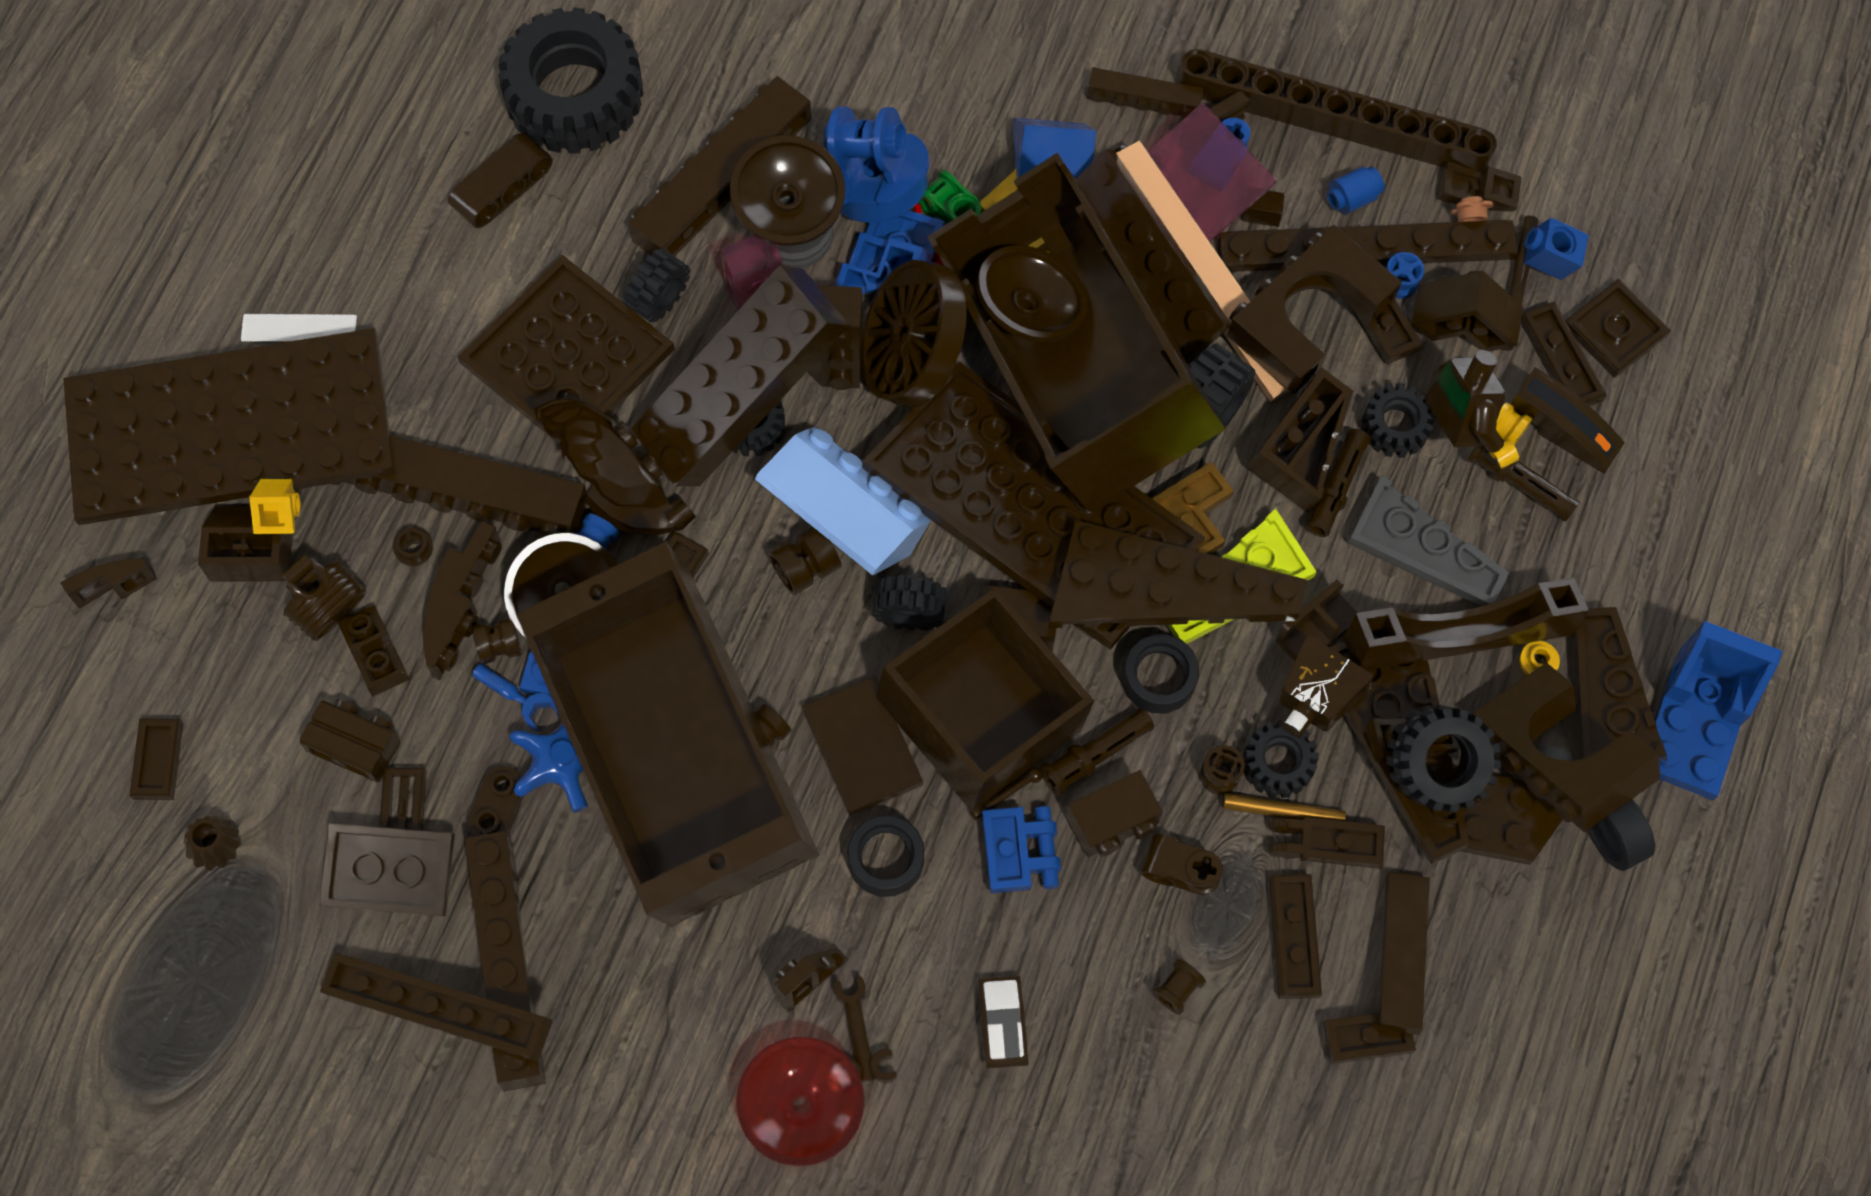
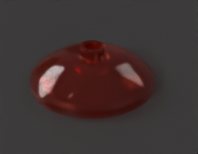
(797, 1071)

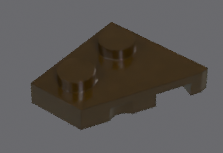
(801, 978)

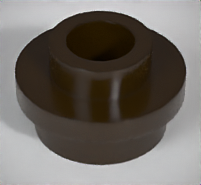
(407, 538)

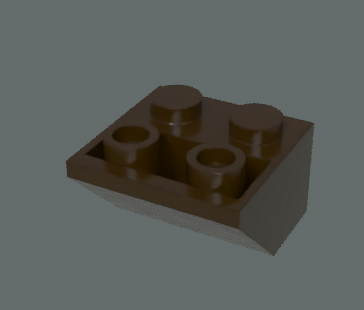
(236, 554)

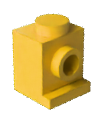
(274, 506)

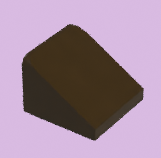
(1266, 209)

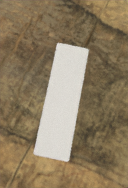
(294, 326)

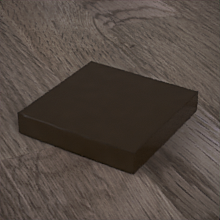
(1617, 328)

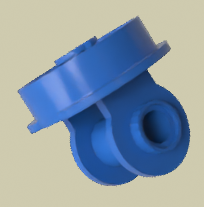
(879, 164)

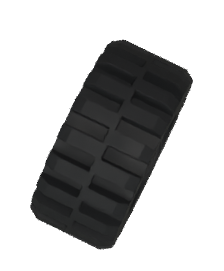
(565, 41)

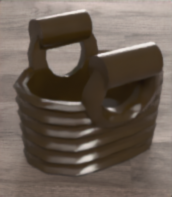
(323, 608)

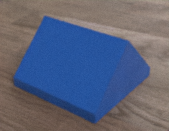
(1040, 139)

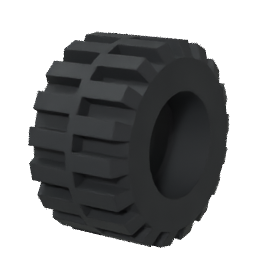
(1224, 381)
(1475, 758)

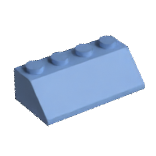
(844, 500)

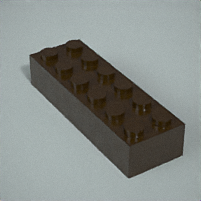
(739, 376)

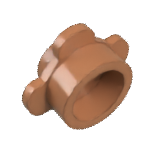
(1472, 209)

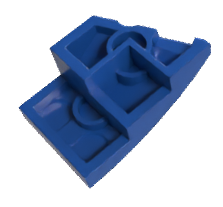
(887, 247)

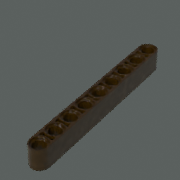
(1353, 110)

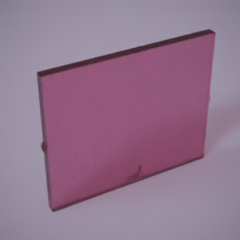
(1210, 170)

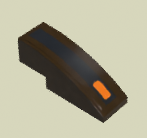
(1567, 420)

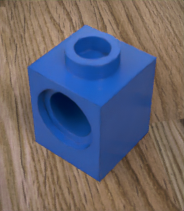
(1555, 248)

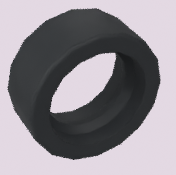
(1166, 645)
(895, 826)
(1624, 837)

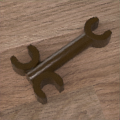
(864, 1063)

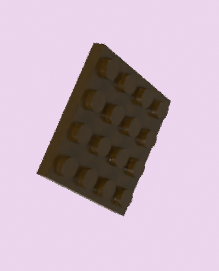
(566, 343)

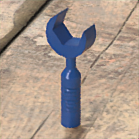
(511, 692)

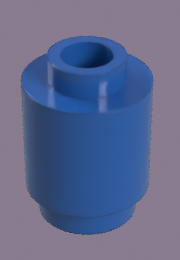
(1355, 190)

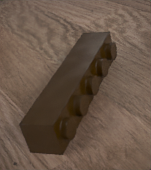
(1143, 93)

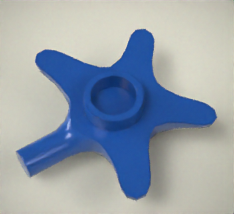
(553, 763)

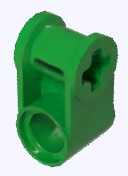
(948, 199)

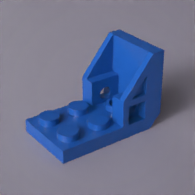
(1706, 702)

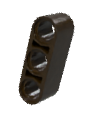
(500, 180)

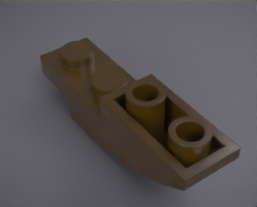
(449, 610)

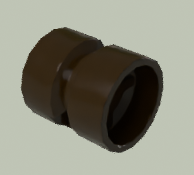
(803, 560)

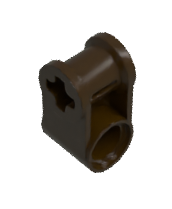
(1178, 863)

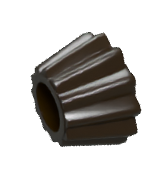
(220, 850)

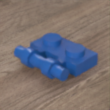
(1008, 852)

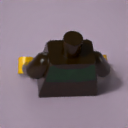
(1468, 403)

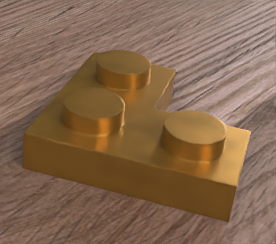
(1195, 497)

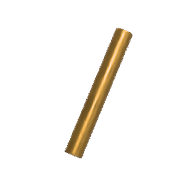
(1279, 808)

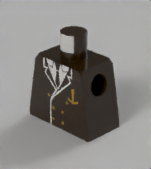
(1321, 688)

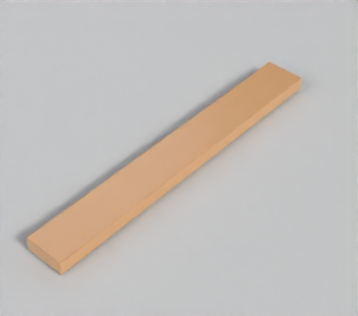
(1196, 249)

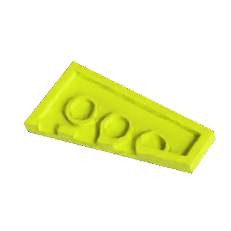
(1266, 547)

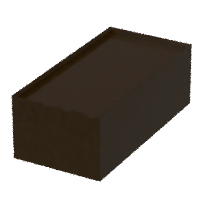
(666, 736)

